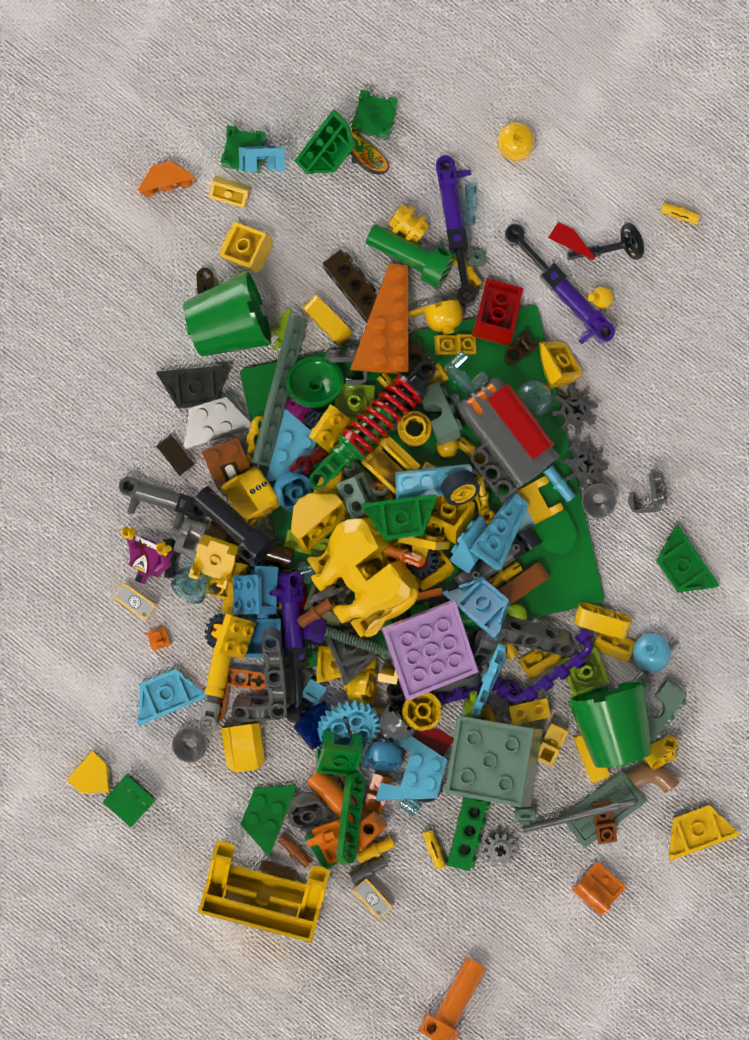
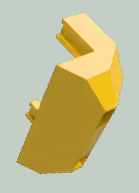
(262, 899)

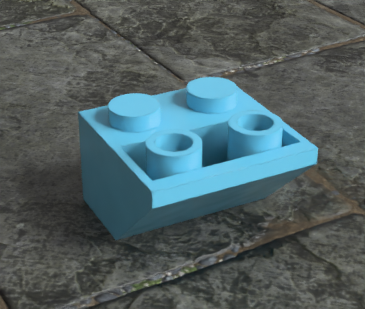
(461, 555)

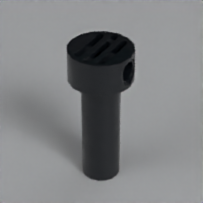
(253, 542)

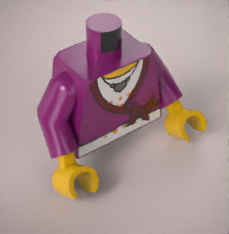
(146, 555)

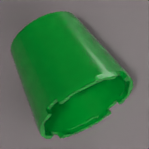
(227, 317)
(614, 723)

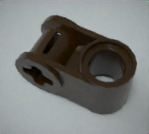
(522, 347)

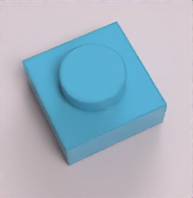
(313, 691)

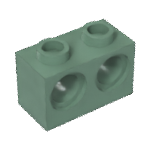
(360, 493)

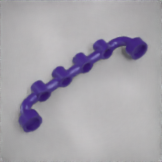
(546, 681)
(460, 694)

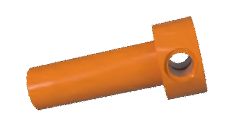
(332, 795)
(454, 1003)

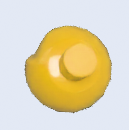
(601, 297)
(449, 449)

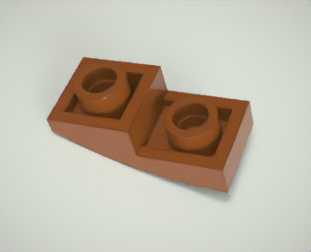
(604, 825)

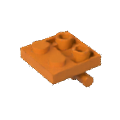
(327, 838)
(599, 888)

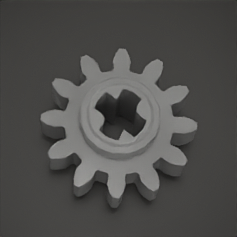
(494, 854)

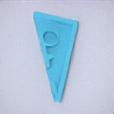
(489, 678)

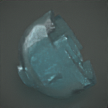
(538, 406)
(193, 589)

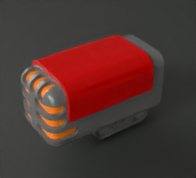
(509, 437)

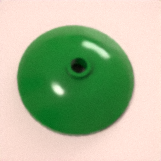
(314, 373)

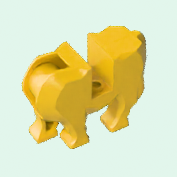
(377, 594)

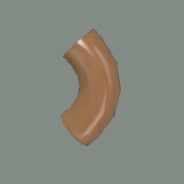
(645, 775)

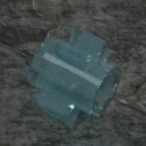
(306, 572)

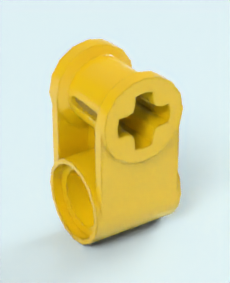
(662, 752)

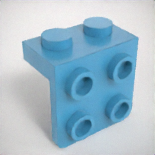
(248, 597)

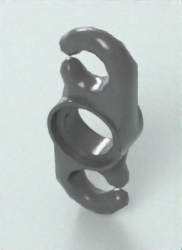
(332, 592)

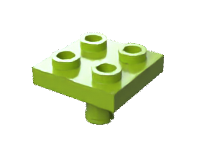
(354, 400)
(587, 677)

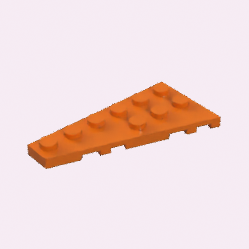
(386, 332)

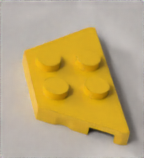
(698, 831)

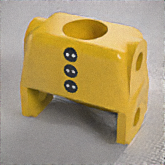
(251, 495)

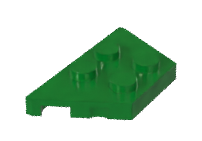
(401, 517)
(683, 564)
(266, 814)

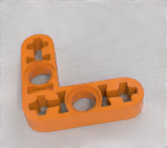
(254, 685)

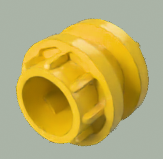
(408, 223)
(420, 418)

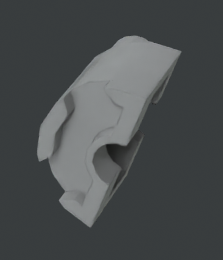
(189, 537)

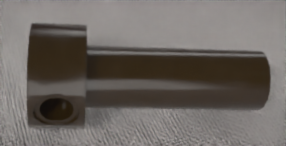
(279, 555)

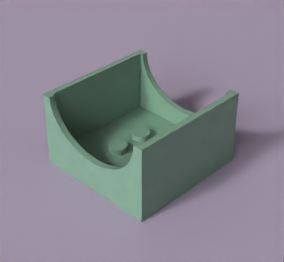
(494, 761)

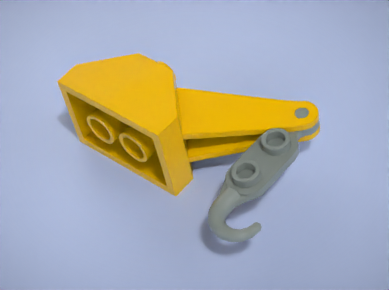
(323, 510)

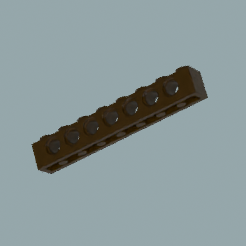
(340, 261)

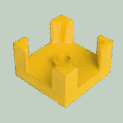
(214, 559)

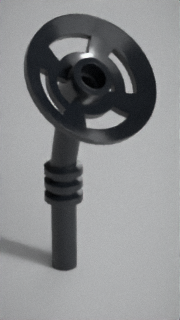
(626, 243)

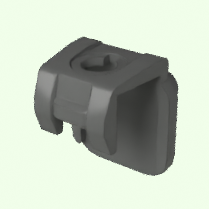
(335, 355)
(658, 496)

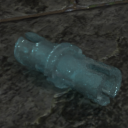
(470, 204)

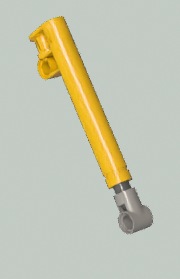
(219, 662)

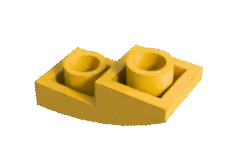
(454, 344)

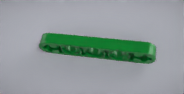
(344, 847)

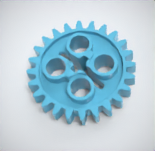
(361, 719)

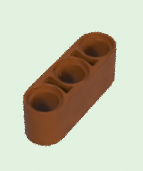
(524, 582)

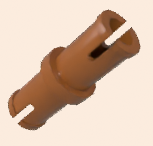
(316, 612)
(295, 850)

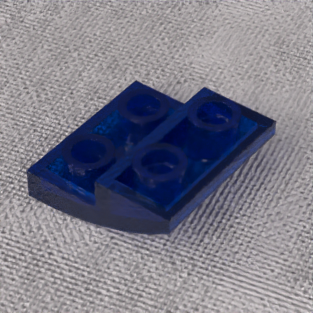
(308, 724)

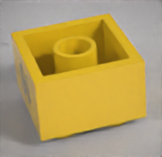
(450, 520)

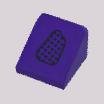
(315, 630)

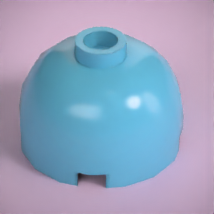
(652, 652)

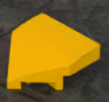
(91, 776)

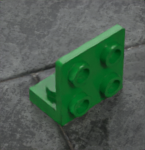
(129, 800)

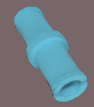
(559, 483)

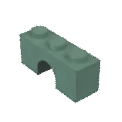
(445, 427)
(671, 700)

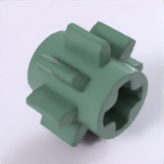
(525, 814)

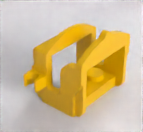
(384, 467)

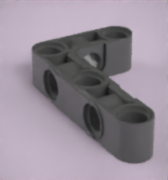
(525, 635)
(264, 707)

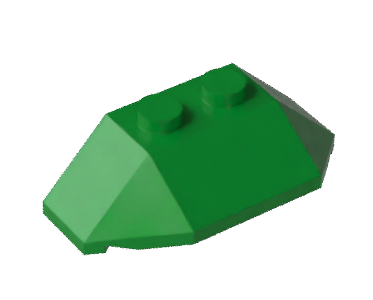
(327, 147)

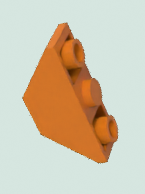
(165, 178)

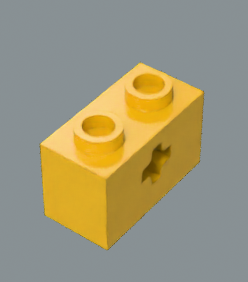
(529, 711)

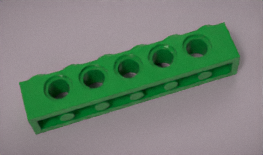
(455, 858)

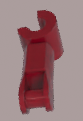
(308, 461)

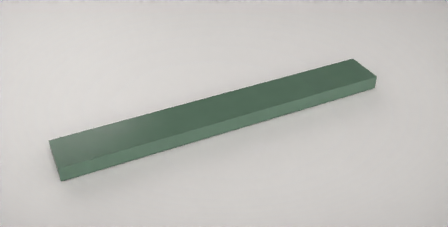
(278, 392)

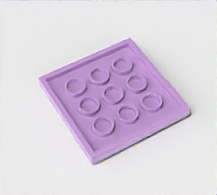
(430, 650)

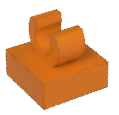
(158, 638)

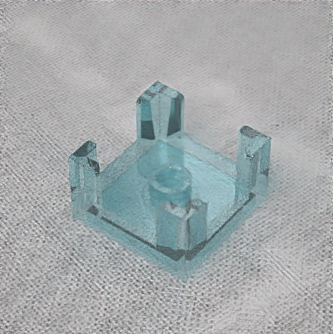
(461, 377)

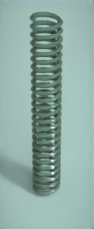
(383, 653)

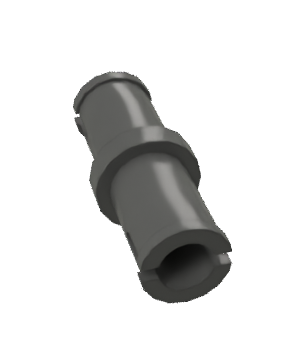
(368, 869)

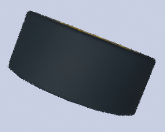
(460, 487)

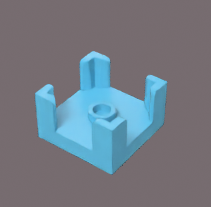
(249, 155)

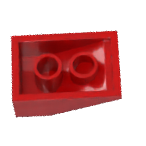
(497, 312)

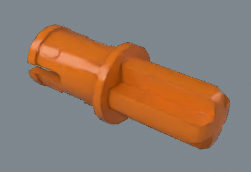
(404, 556)

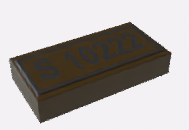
(175, 455)

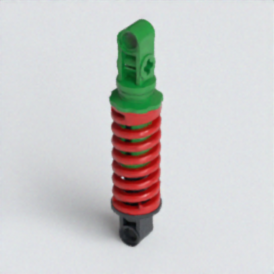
(373, 423)

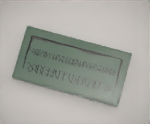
(616, 789)

